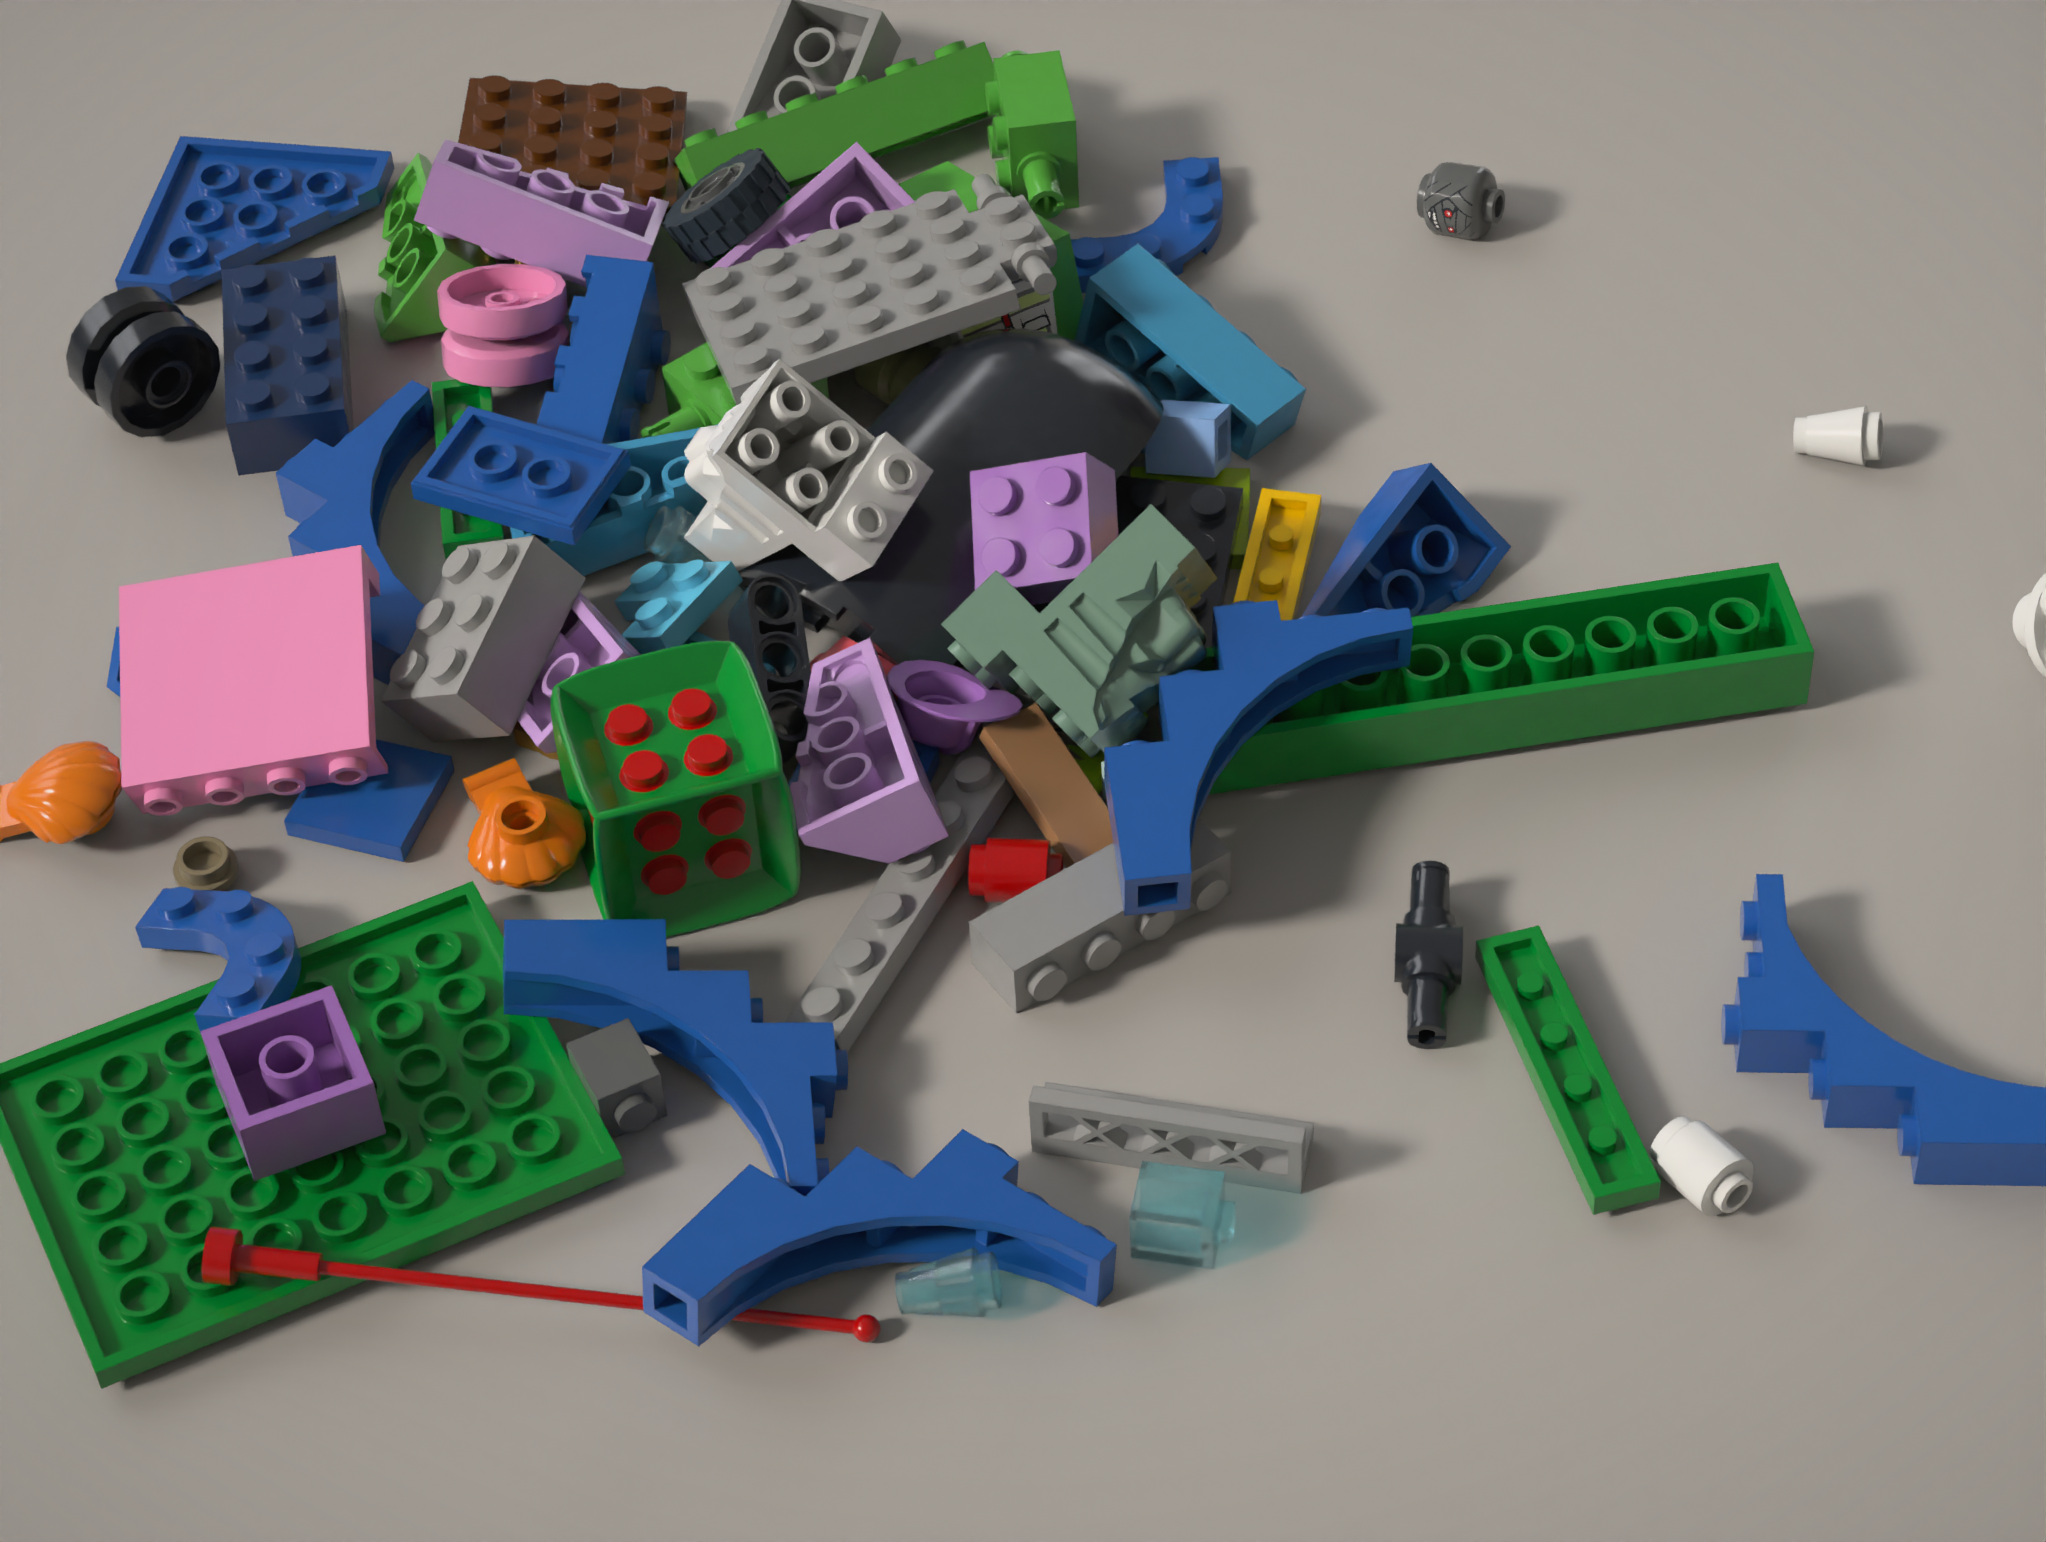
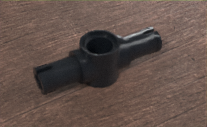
(1428, 955)

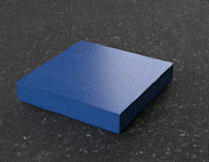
(379, 813)

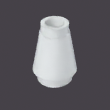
(1841, 435)

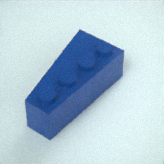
(611, 353)

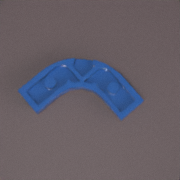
(1183, 230)
(239, 928)

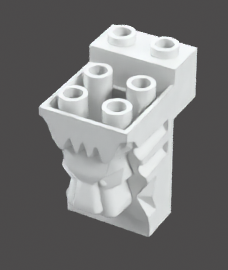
(801, 475)

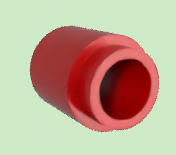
(1010, 867)

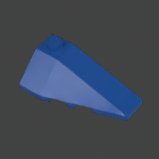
(1411, 549)

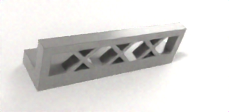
(1137, 1129)

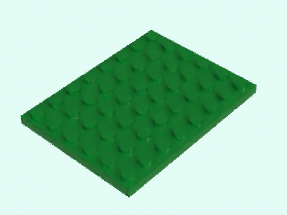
(137, 1157)

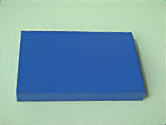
(521, 475)

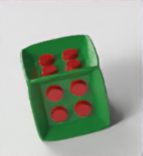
(678, 787)

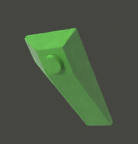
(416, 261)

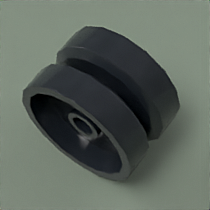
(143, 361)

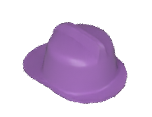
(946, 703)

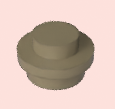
(205, 865)

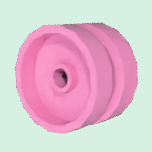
(502, 324)

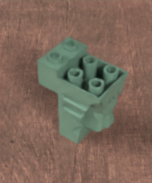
(1099, 640)

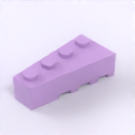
(533, 215)

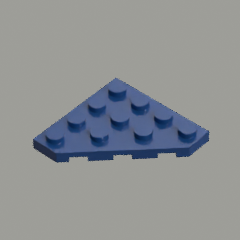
(243, 202)

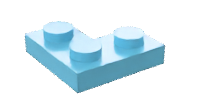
(673, 601)

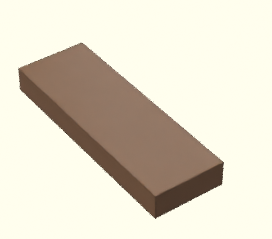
(1049, 783)

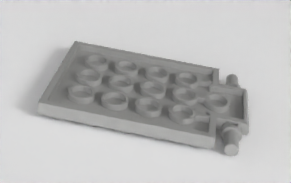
(872, 286)

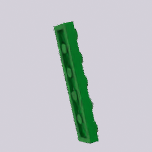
(1567, 1070)

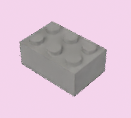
(483, 639)

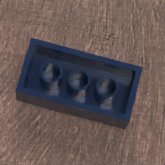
(285, 360)

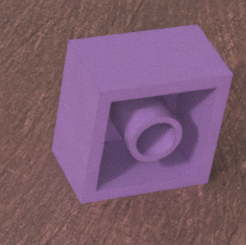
(1042, 521)
(293, 1082)

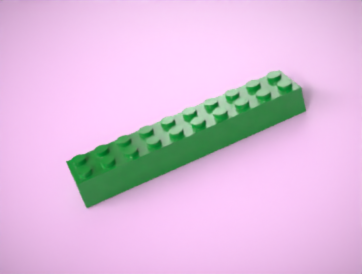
(1547, 676)

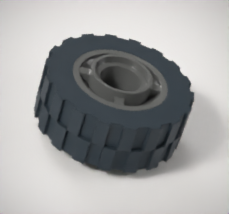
(726, 205)

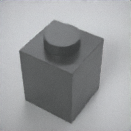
(619, 1077)

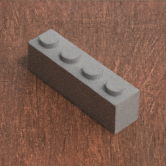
(1079, 923)

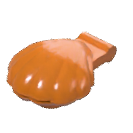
(63, 794)
(520, 833)

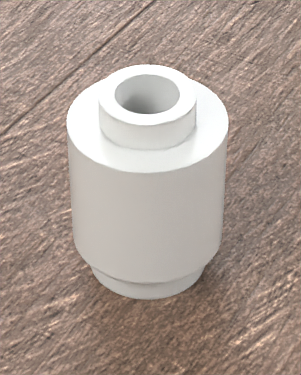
(1702, 1166)

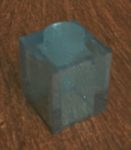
(1180, 1215)

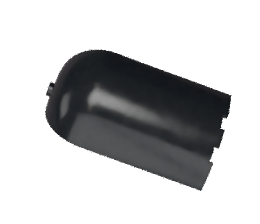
(970, 409)

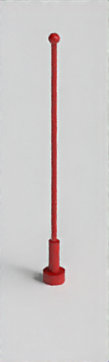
(227, 1257)

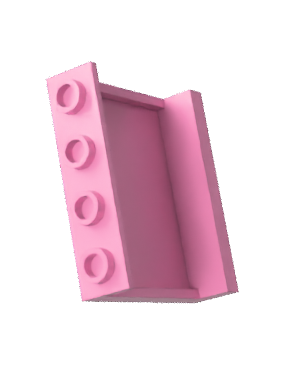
(248, 681)

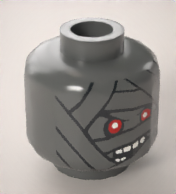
(1460, 200)

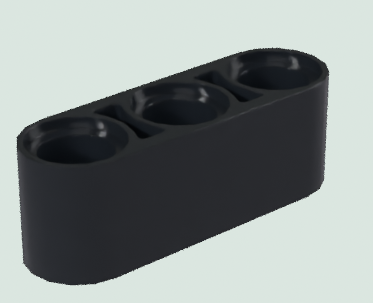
(778, 643)

